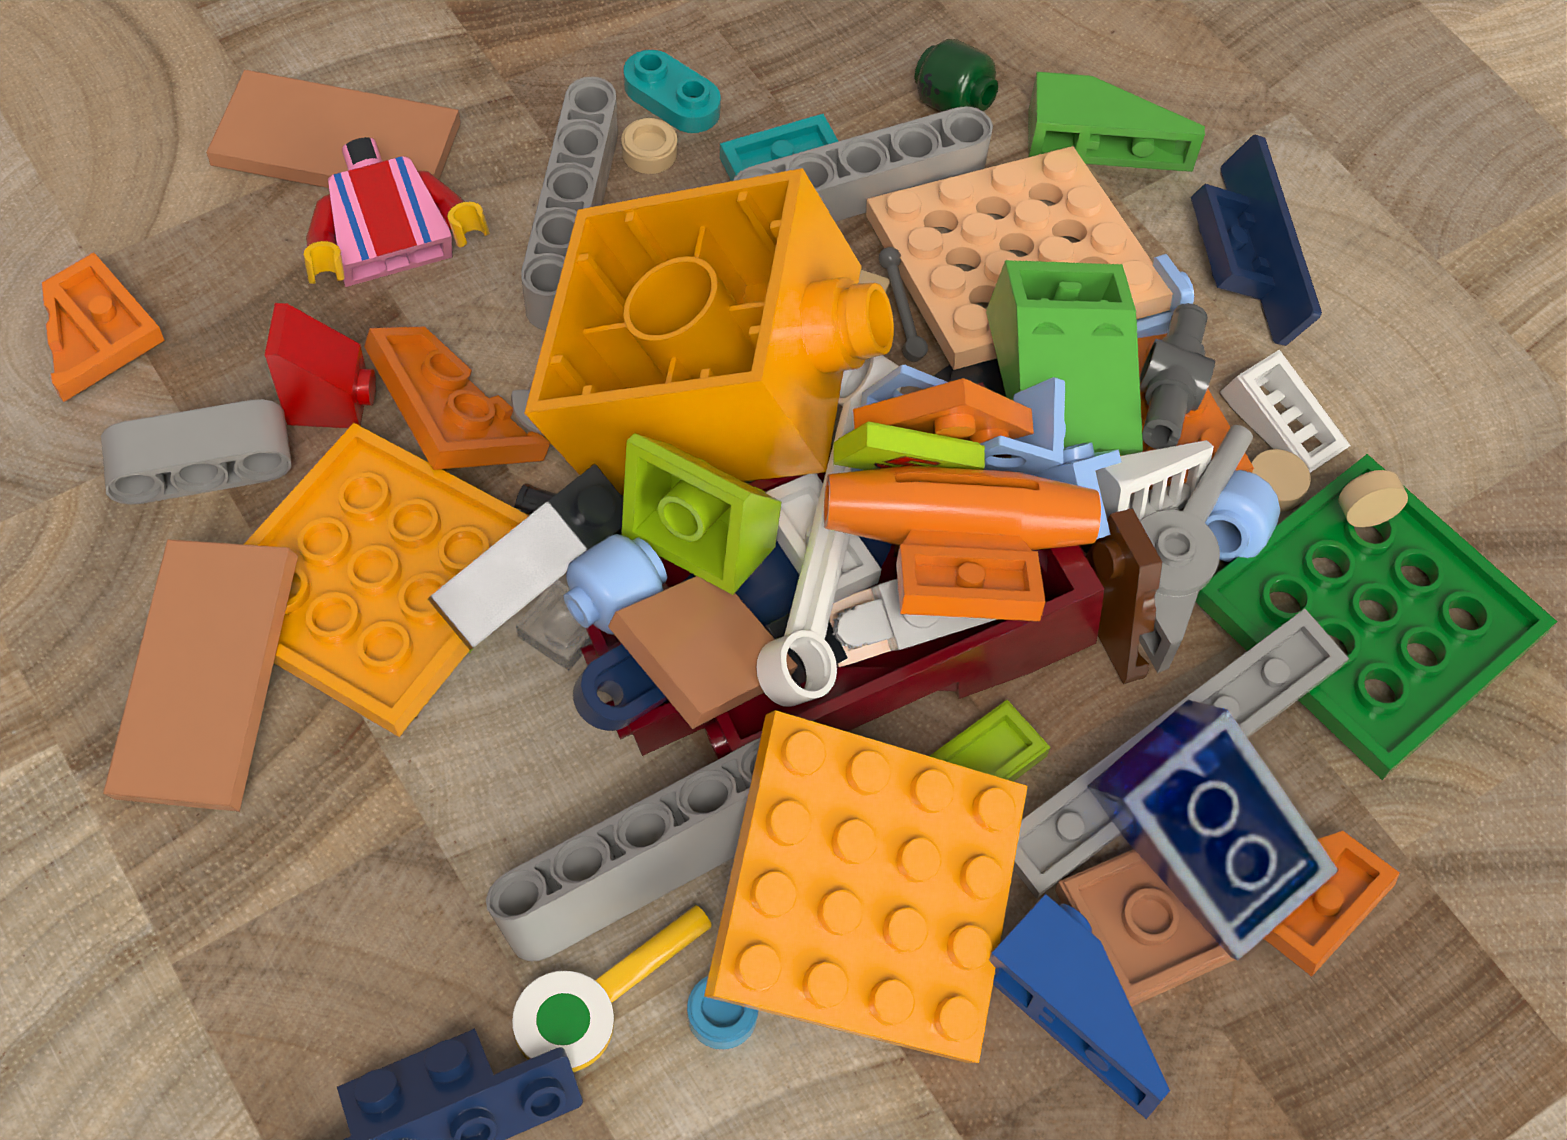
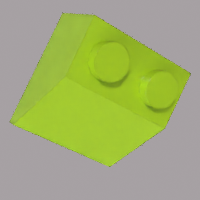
(696, 513)

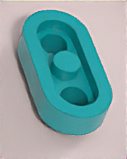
(666, 90)

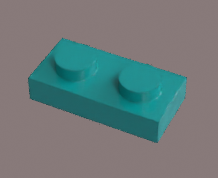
(775, 143)

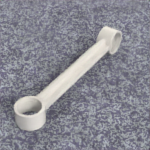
(818, 575)

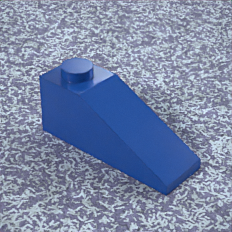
(1070, 989)

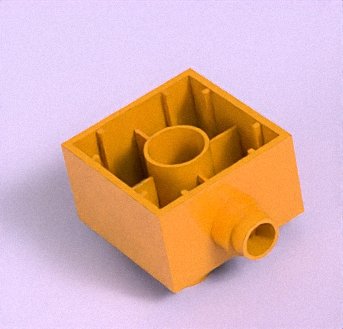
(707, 328)

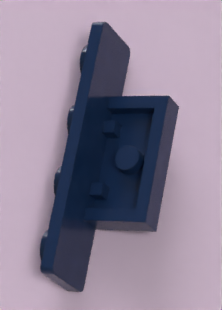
(1255, 241)
(455, 1096)

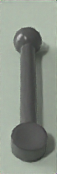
(915, 347)

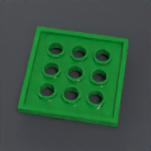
(1459, 578)

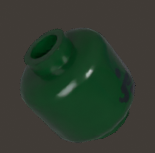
(956, 76)

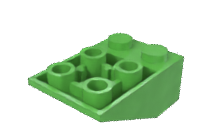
(1078, 328)

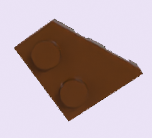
(1131, 576)

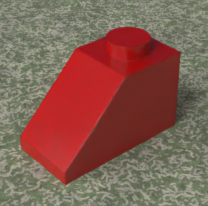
(317, 371)

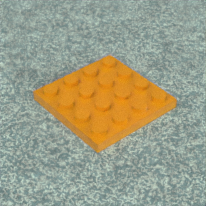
(371, 548)
(868, 889)

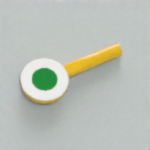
(577, 1011)

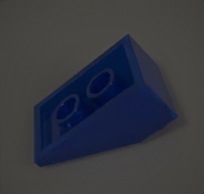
(1214, 825)

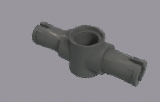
(1175, 376)

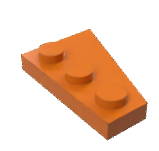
(443, 407)

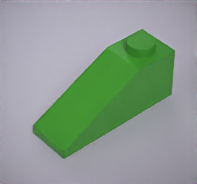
(1108, 125)

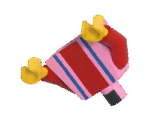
(384, 218)

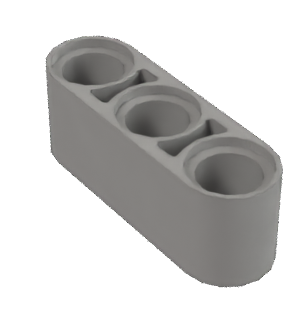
(195, 451)

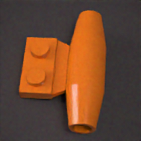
(964, 533)

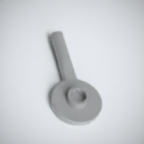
(1182, 537)

